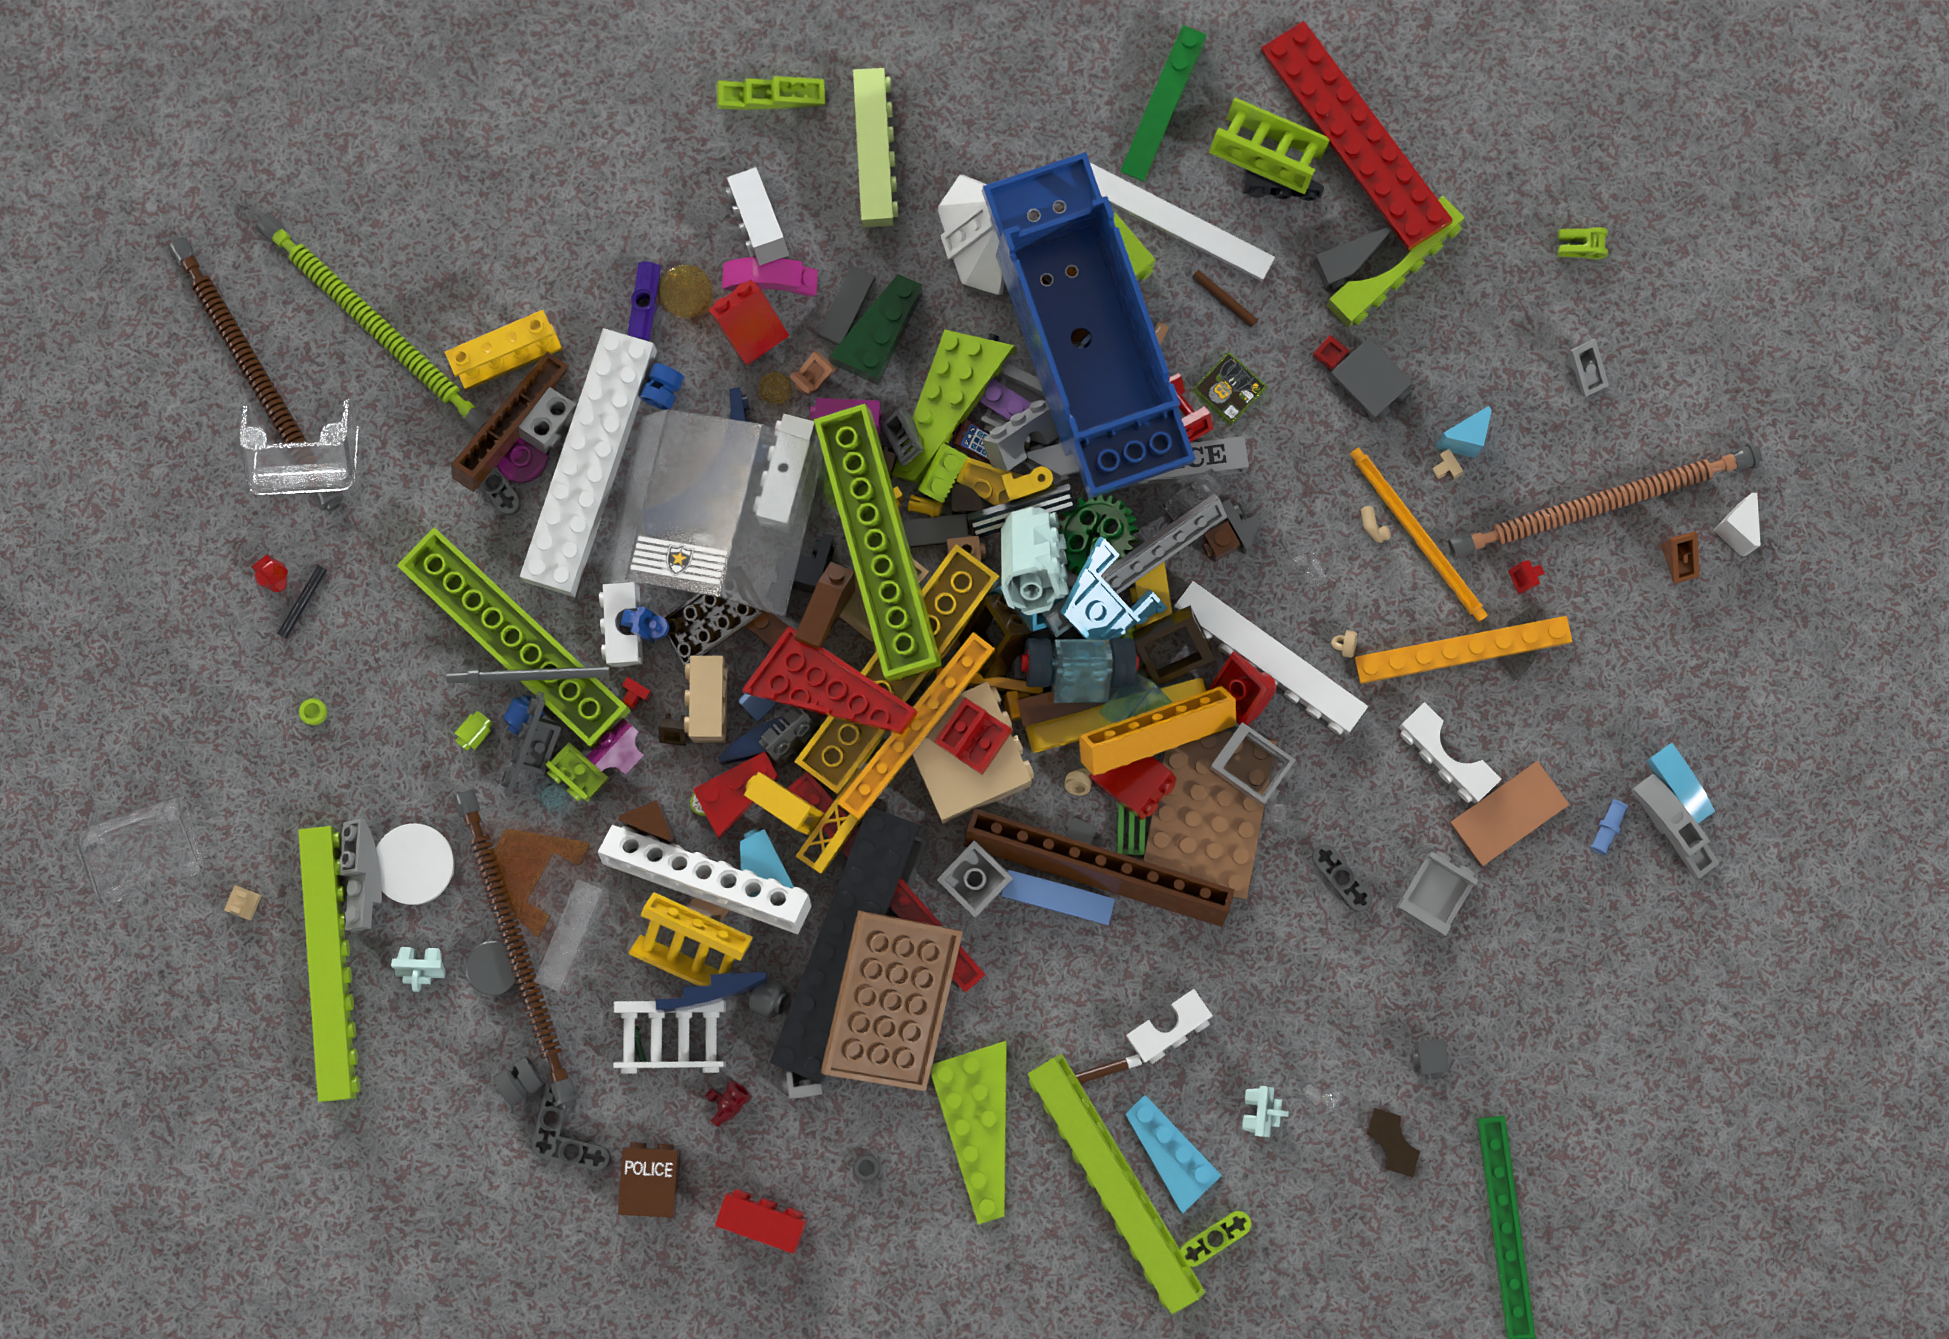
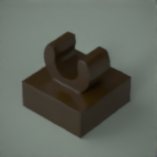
(672, 731)

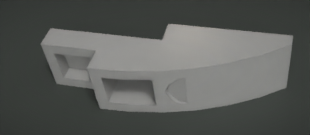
(1678, 824)
(362, 867)

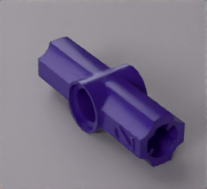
(645, 287)

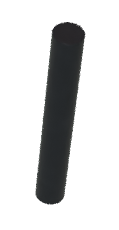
(302, 601)

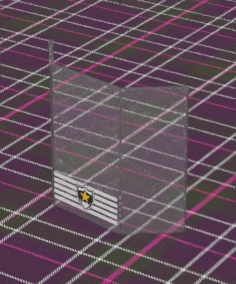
(714, 509)

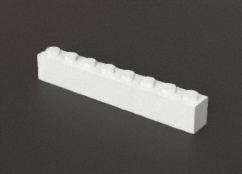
(1267, 655)

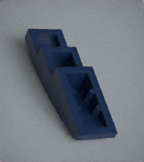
(722, 988)

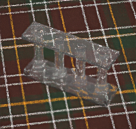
(572, 937)

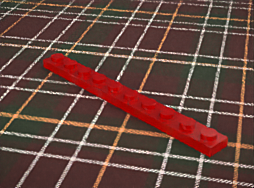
(905, 901)

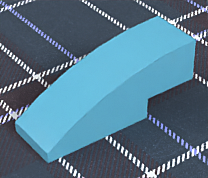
(1680, 779)

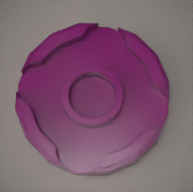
(527, 465)

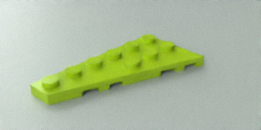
(951, 392)
(975, 1112)

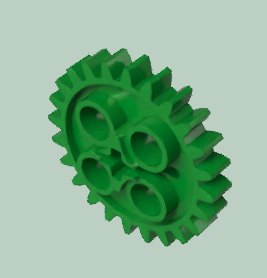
(1075, 529)

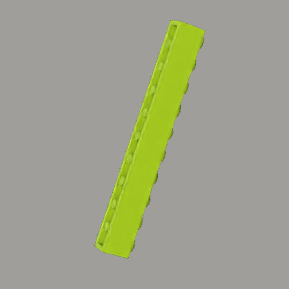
(328, 964)
(1116, 1184)

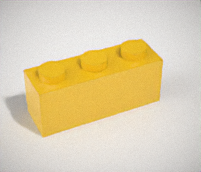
(1156, 582)

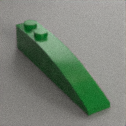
(1164, 102)

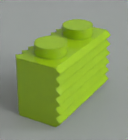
(942, 472)

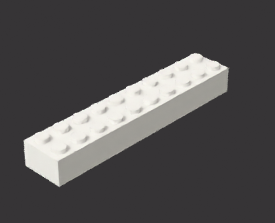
(588, 463)

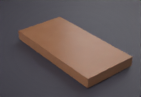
(1509, 813)

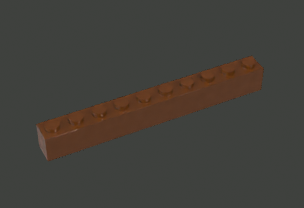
(1100, 868)

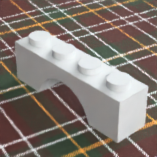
(1424, 731)

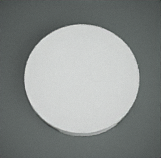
(415, 864)

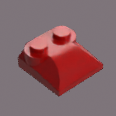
(1247, 685)

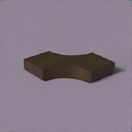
(1399, 1153)

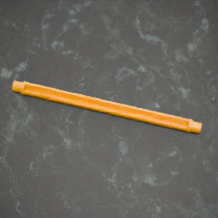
(1418, 534)

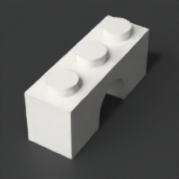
(619, 648)
(1190, 1014)

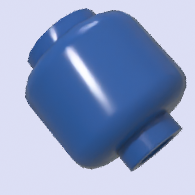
(517, 713)

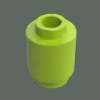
(473, 731)

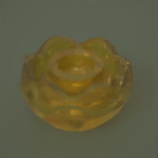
(771, 380)

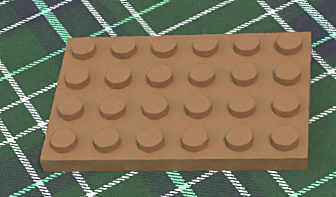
(1206, 822)
(891, 1001)

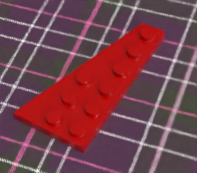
(826, 685)

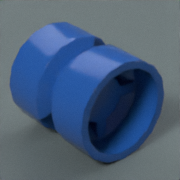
(662, 385)

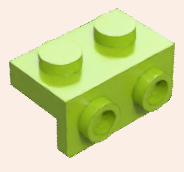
(577, 773)

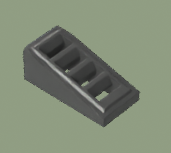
(891, 426)

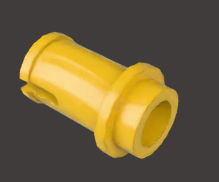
(925, 506)

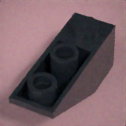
(1259, 186)

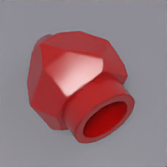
(270, 574)

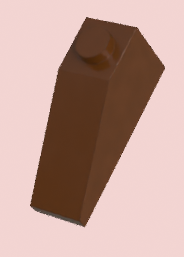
(826, 605)

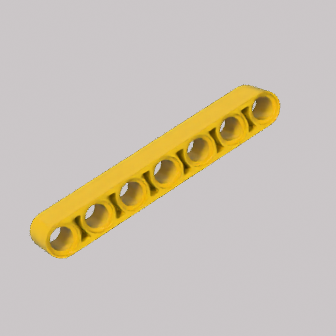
(1069, 727)

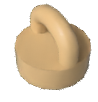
(1349, 644)
(1078, 782)

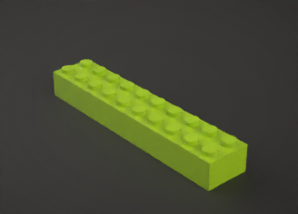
(877, 542)
(511, 635)

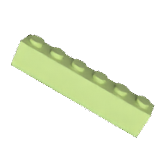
(873, 147)

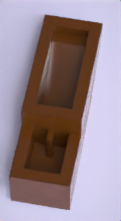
(1042, 708)

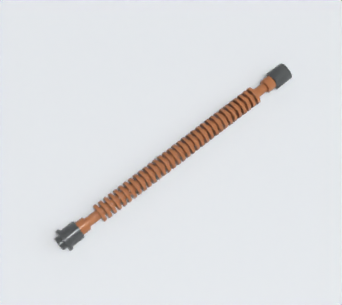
(1608, 500)

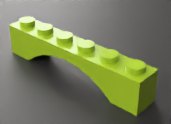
(1357, 297)

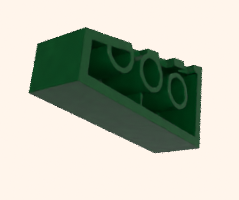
(877, 334)

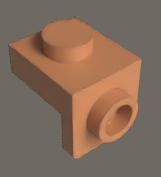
(813, 374)

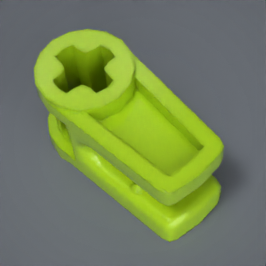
(1593, 243)

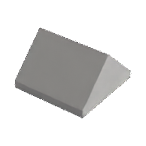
(975, 878)

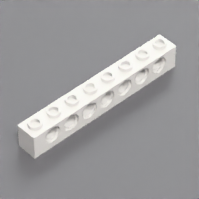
(663, 872)

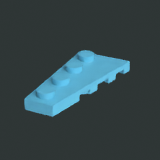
(1175, 1158)

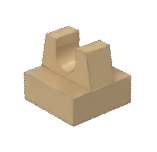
(1448, 466)
(242, 902)

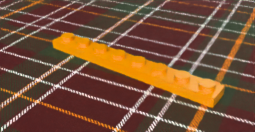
(1463, 649)
(930, 710)

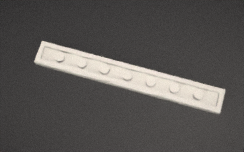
(1183, 225)

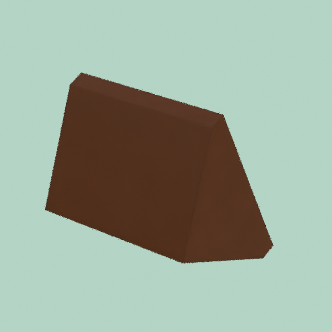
(650, 820)

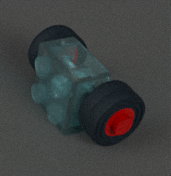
(1080, 668)

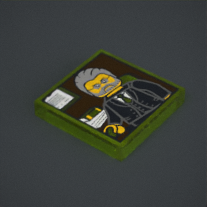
(1229, 388)

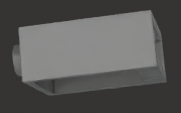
(1284, 773)

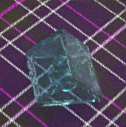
(1134, 700)

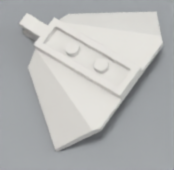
(971, 236)

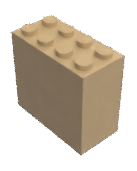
(957, 787)

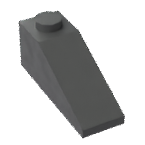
(1343, 262)

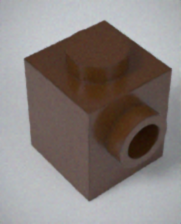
(1220, 542)

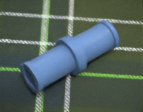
(1609, 827)

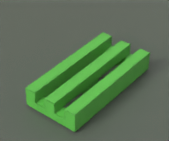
(1130, 851)

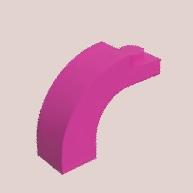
(777, 274)

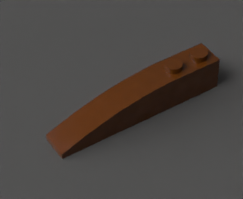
(502, 428)

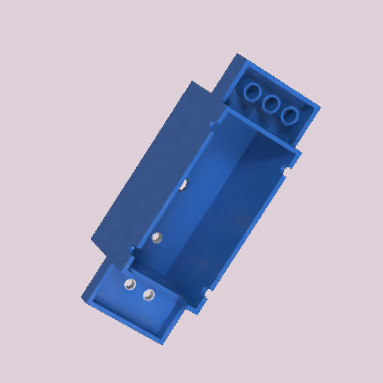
(1116, 394)

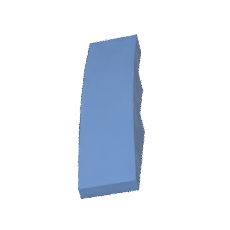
(1058, 898)

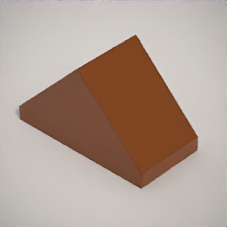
(1682, 556)

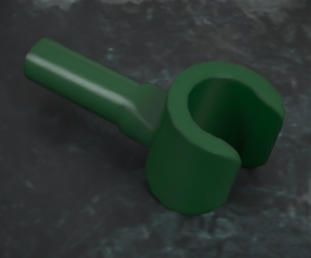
(638, 1047)

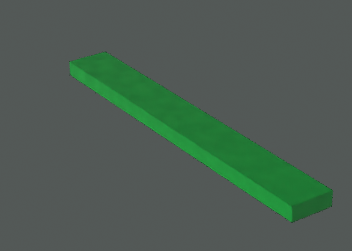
(1506, 1228)

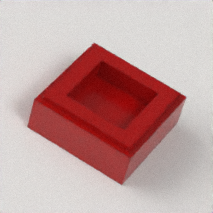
(1330, 353)

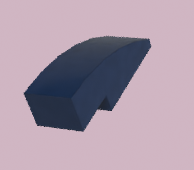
(748, 744)

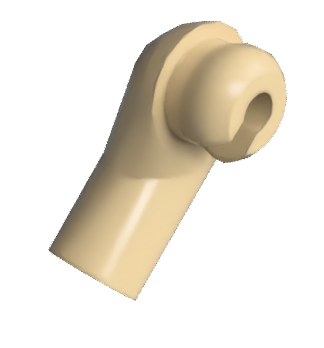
(1371, 526)

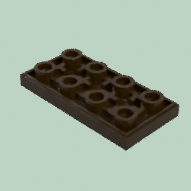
(706, 623)

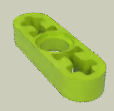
(1237, 1234)

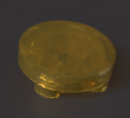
(685, 291)

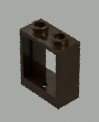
(1013, 626)
(1165, 626)

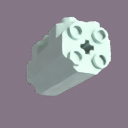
(1033, 560)

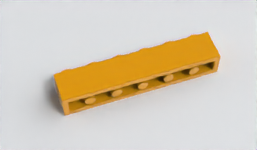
(1157, 730)

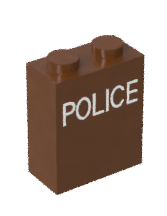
(649, 1180)

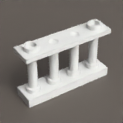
(629, 1011)

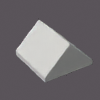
(1741, 526)

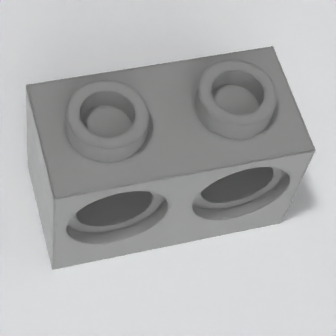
(542, 418)

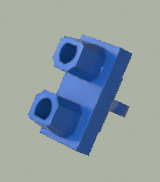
(645, 624)

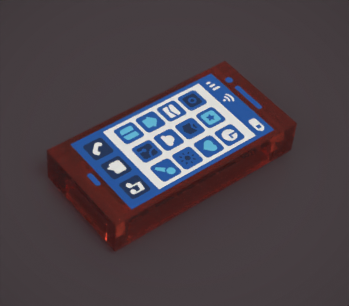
(970, 440)

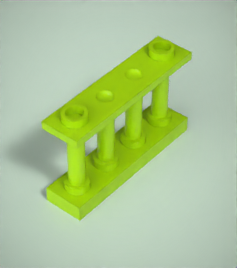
(1262, 160)

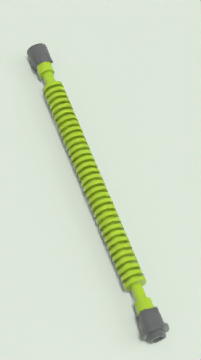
(372, 322)

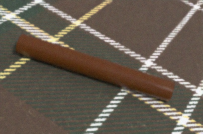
(1224, 298)

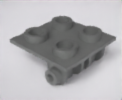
(790, 741)

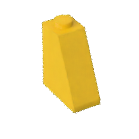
(783, 803)

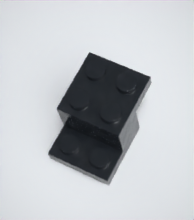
(811, 569)

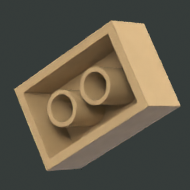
(706, 699)

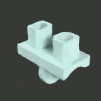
(418, 971)
(1261, 1123)

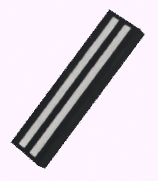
(992, 519)

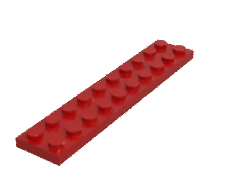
(1356, 136)

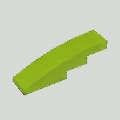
(770, 94)

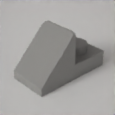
(1588, 367)

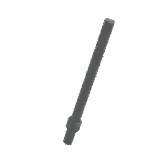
(475, 676)

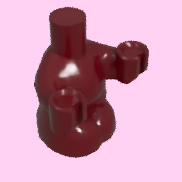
(729, 1103)

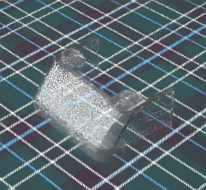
(300, 465)

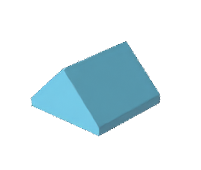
(1468, 436)

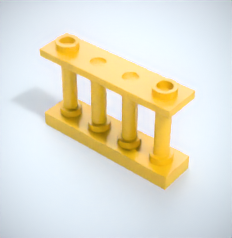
(503, 350)
(692, 925)

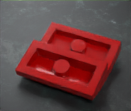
(973, 736)

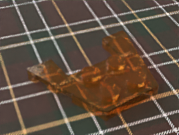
(522, 862)

